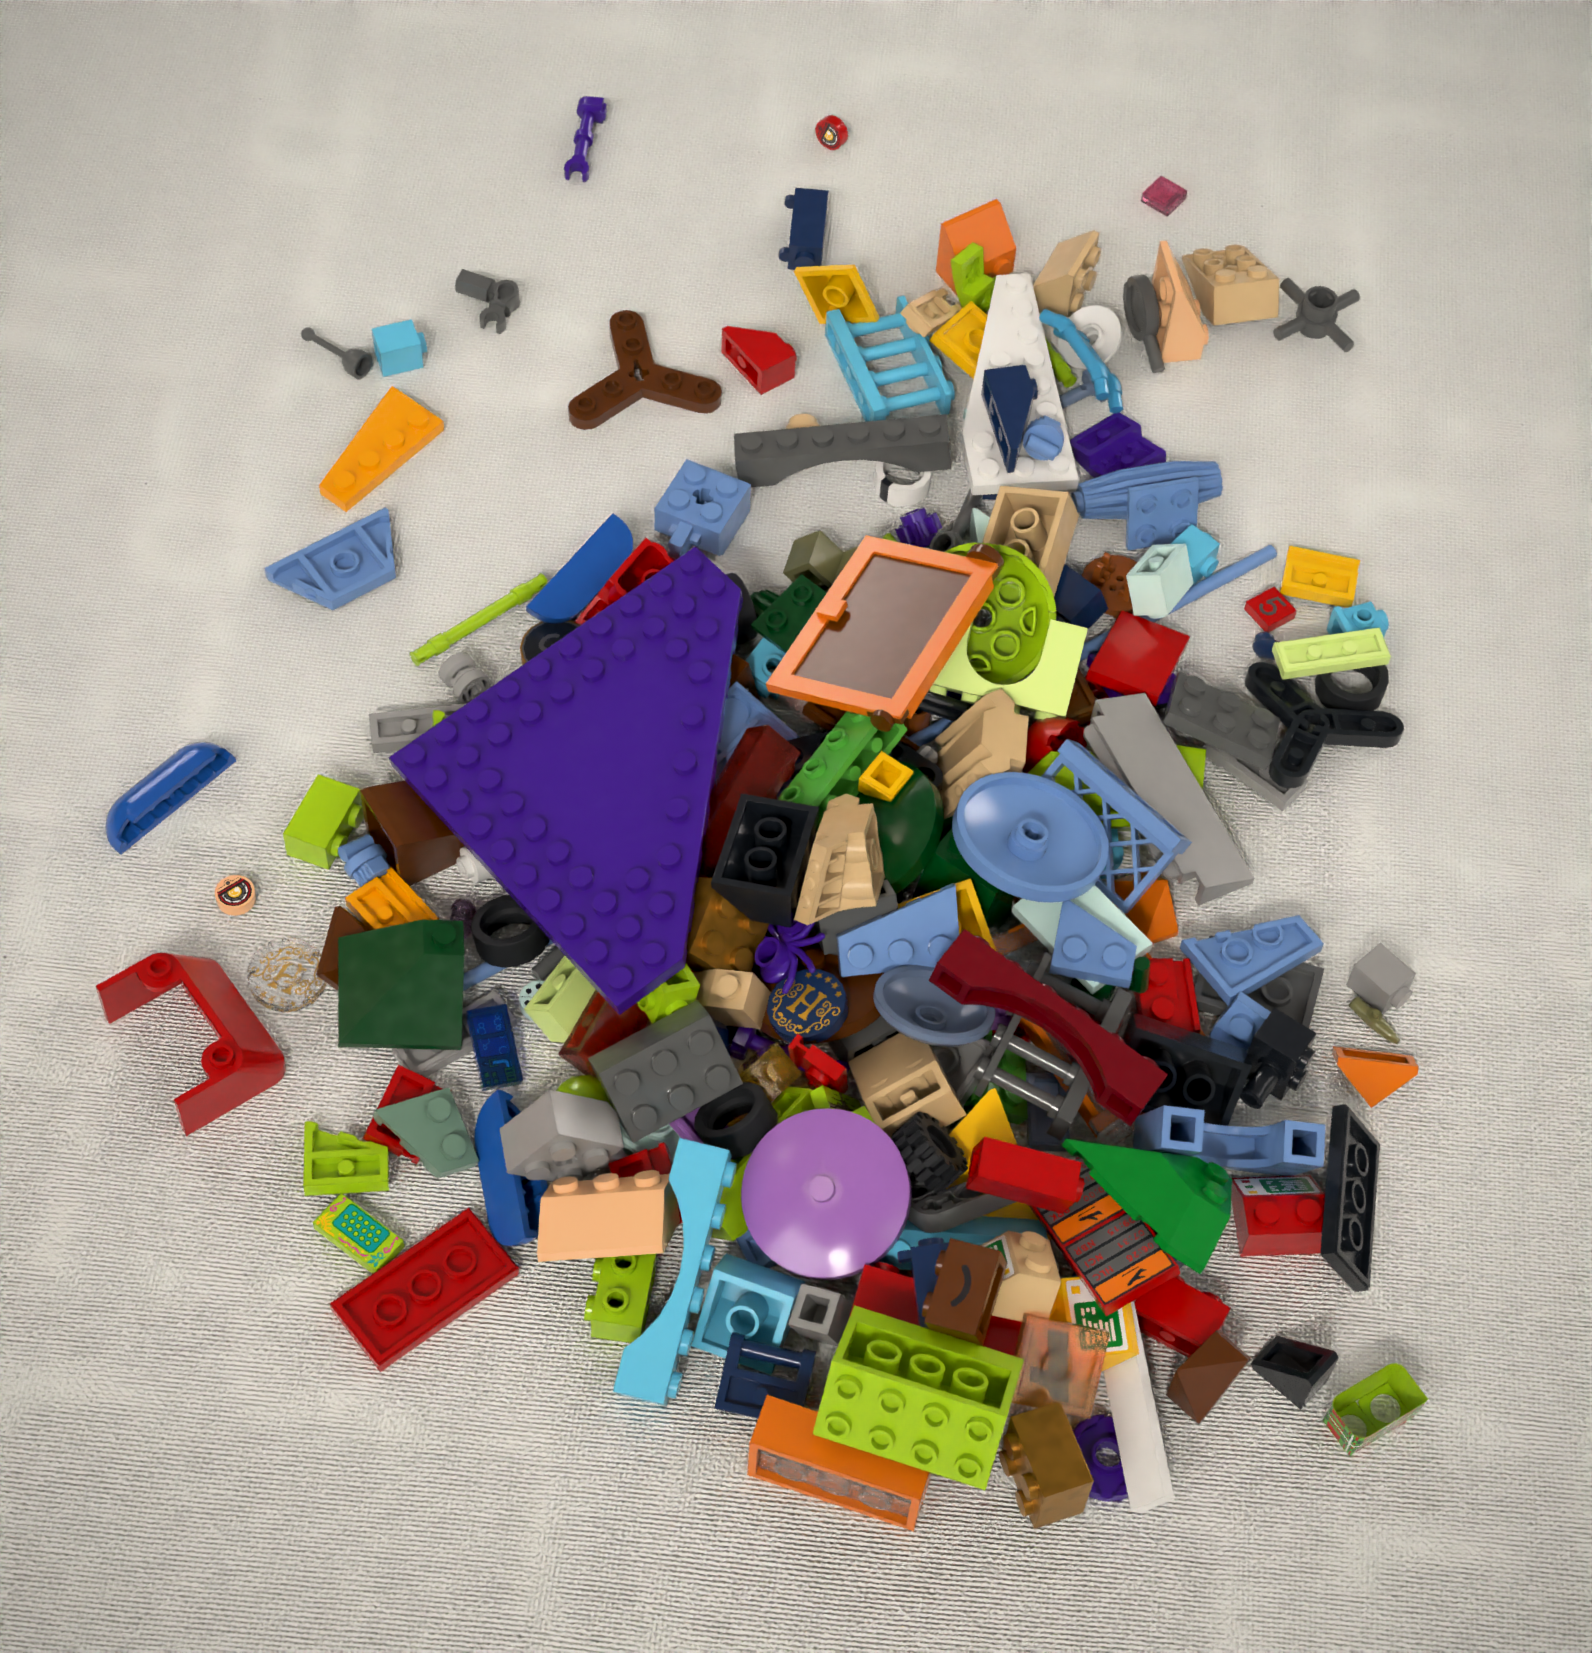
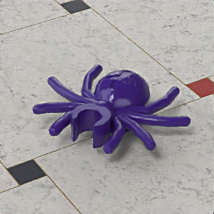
(777, 953)

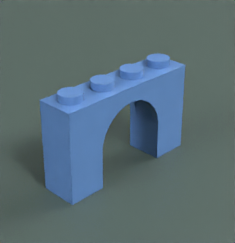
(1274, 1149)

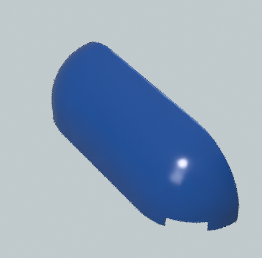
(584, 573)
(164, 792)
(509, 1199)

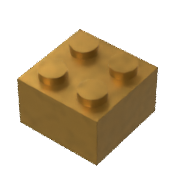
(721, 933)
(1046, 1465)

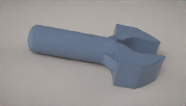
(1080, 392)

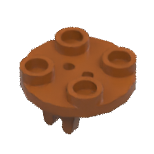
(1104, 574)

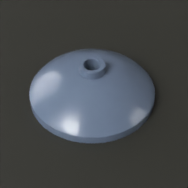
(926, 1012)

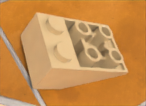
(1232, 285)
(903, 1080)

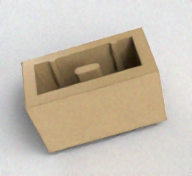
(1068, 274)

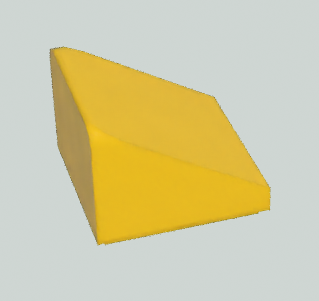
(884, 777)

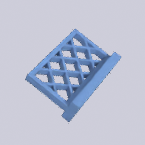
(1130, 807)

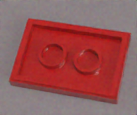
(1138, 657)

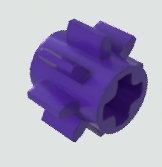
(918, 527)

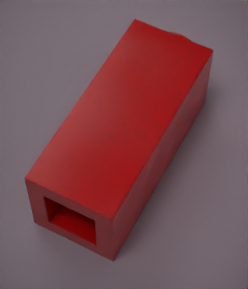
(1024, 1175)

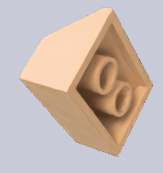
(607, 1216)

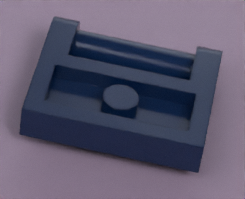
(745, 1391)

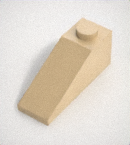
(733, 997)

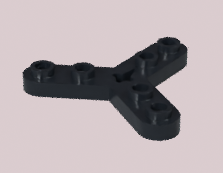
(1332, 726)

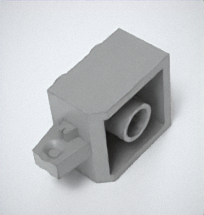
(562, 1137)

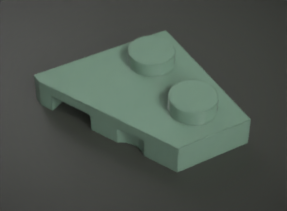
(432, 1131)

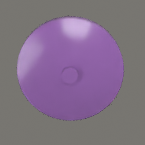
(826, 1194)

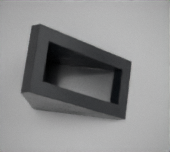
(1295, 1368)

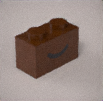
(964, 1291)

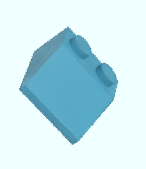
(747, 1302)

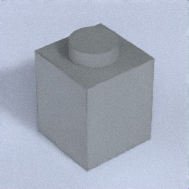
(1381, 979)
(820, 1314)

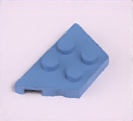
(340, 564)

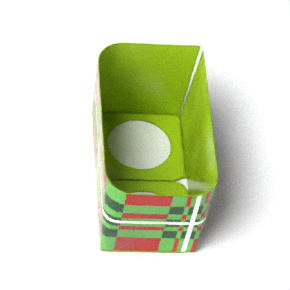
(1389, 1380)

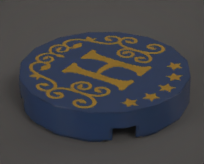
(811, 1008)

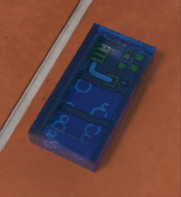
(494, 1047)

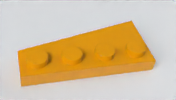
(381, 446)

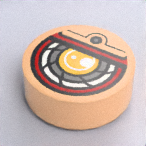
(235, 895)

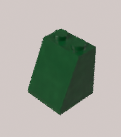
(950, 867)

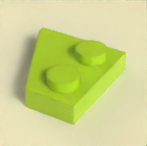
(342, 1163)

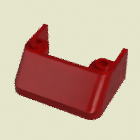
(237, 1064)

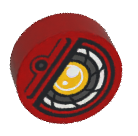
(831, 132)

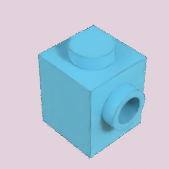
(398, 347)
(1201, 551)

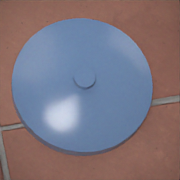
(1030, 837)

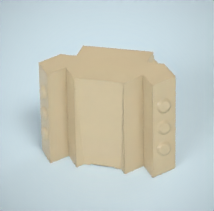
(979, 744)
(843, 863)

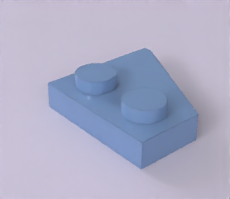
(1091, 949)

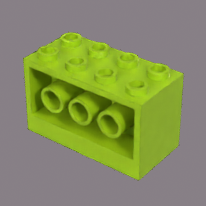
(918, 1397)

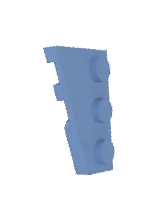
(901, 938)
(1252, 956)

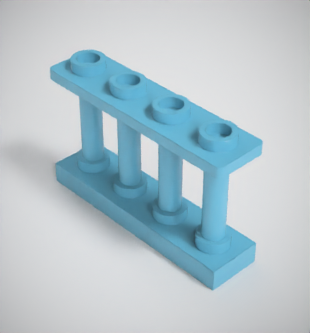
(865, 383)

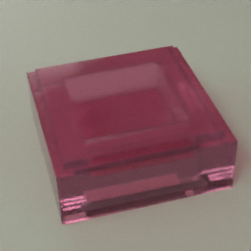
(1164, 196)

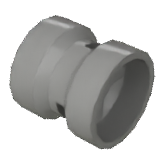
(461, 674)

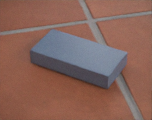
(1037, 1120)

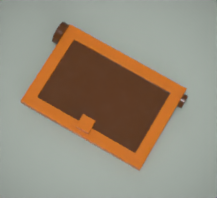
(886, 629)

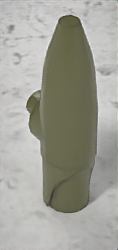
(1374, 1019)

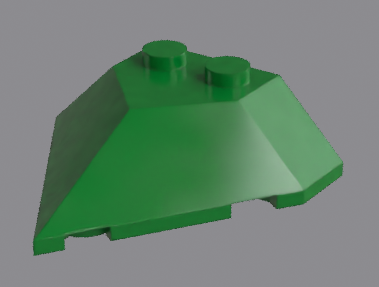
(1170, 1192)

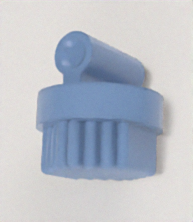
(1043, 438)
(364, 859)

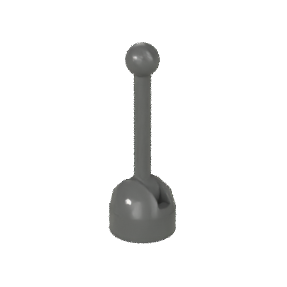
(355, 361)

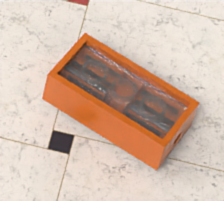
(794, 1458)

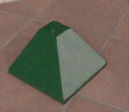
(402, 986)

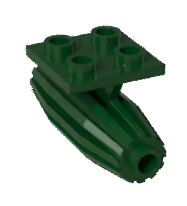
(785, 615)

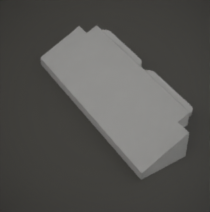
(1140, 752)

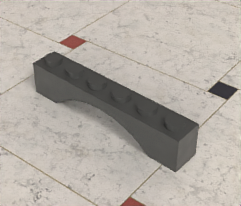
(911, 442)

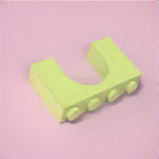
(1042, 692)

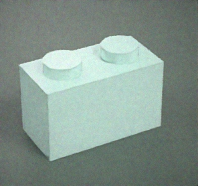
(1159, 580)

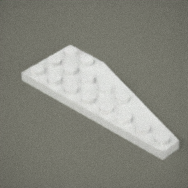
(1013, 339)

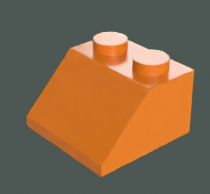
(985, 227)

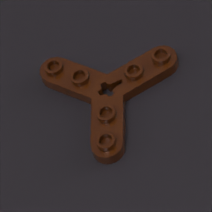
(622, 388)

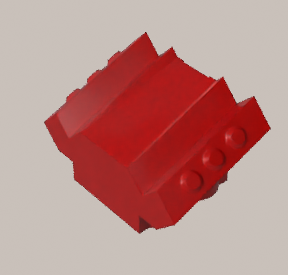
(637, 568)

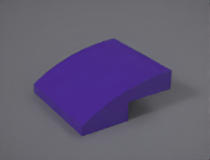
(1114, 446)

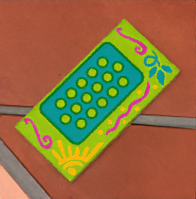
(358, 1234)

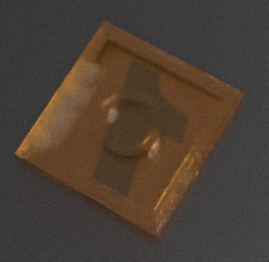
(1059, 1364)

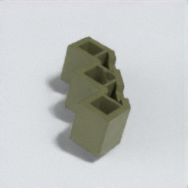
(816, 559)

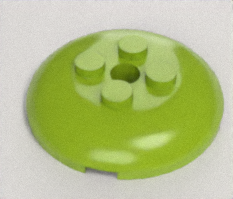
(1020, 619)

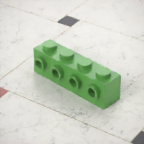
(840, 761)

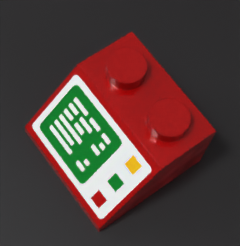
(1278, 1215)

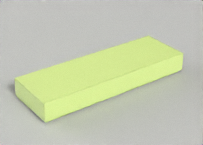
(1331, 653)

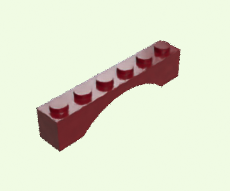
(981, 976)

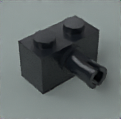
(1278, 1058)

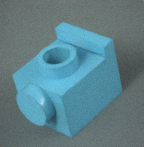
(1357, 618)

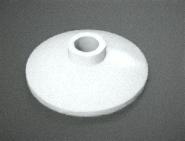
(1096, 323)

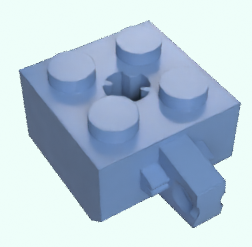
(701, 509)

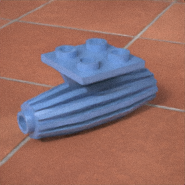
(1153, 498)

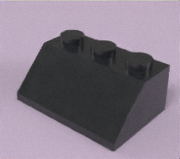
(766, 858)
(1199, 1068)

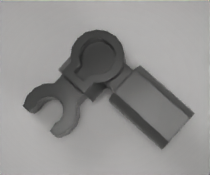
(501, 295)

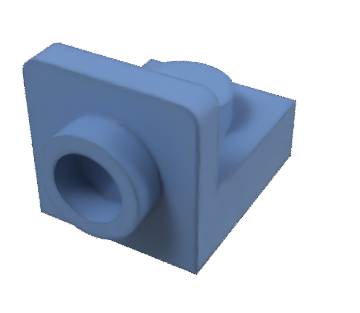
(1239, 1022)

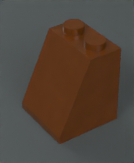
(408, 831)

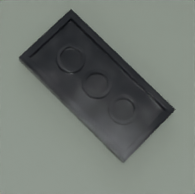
(1350, 1198)

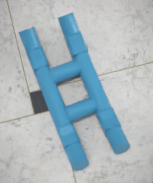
(1105, 383)

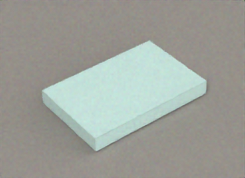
(1043, 921)

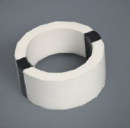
(900, 494)

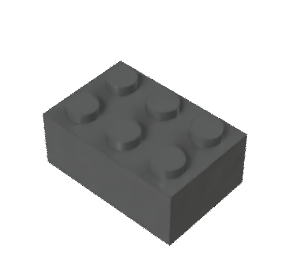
(665, 1070)

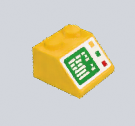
(1077, 1306)

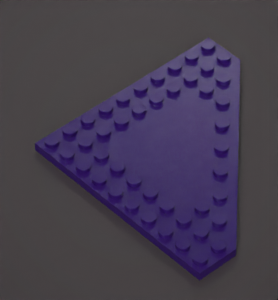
(597, 775)

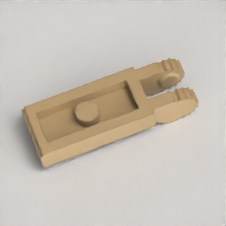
(929, 312)

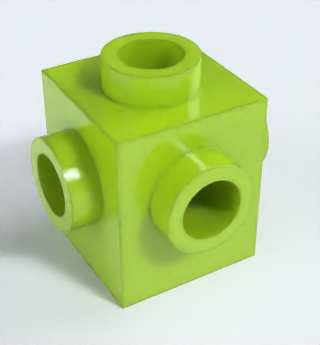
(671, 995)

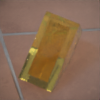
(770, 1070)

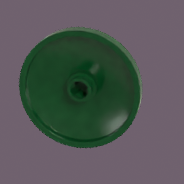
(908, 828)

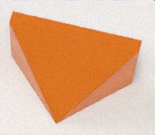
(1153, 911)
(1375, 1072)

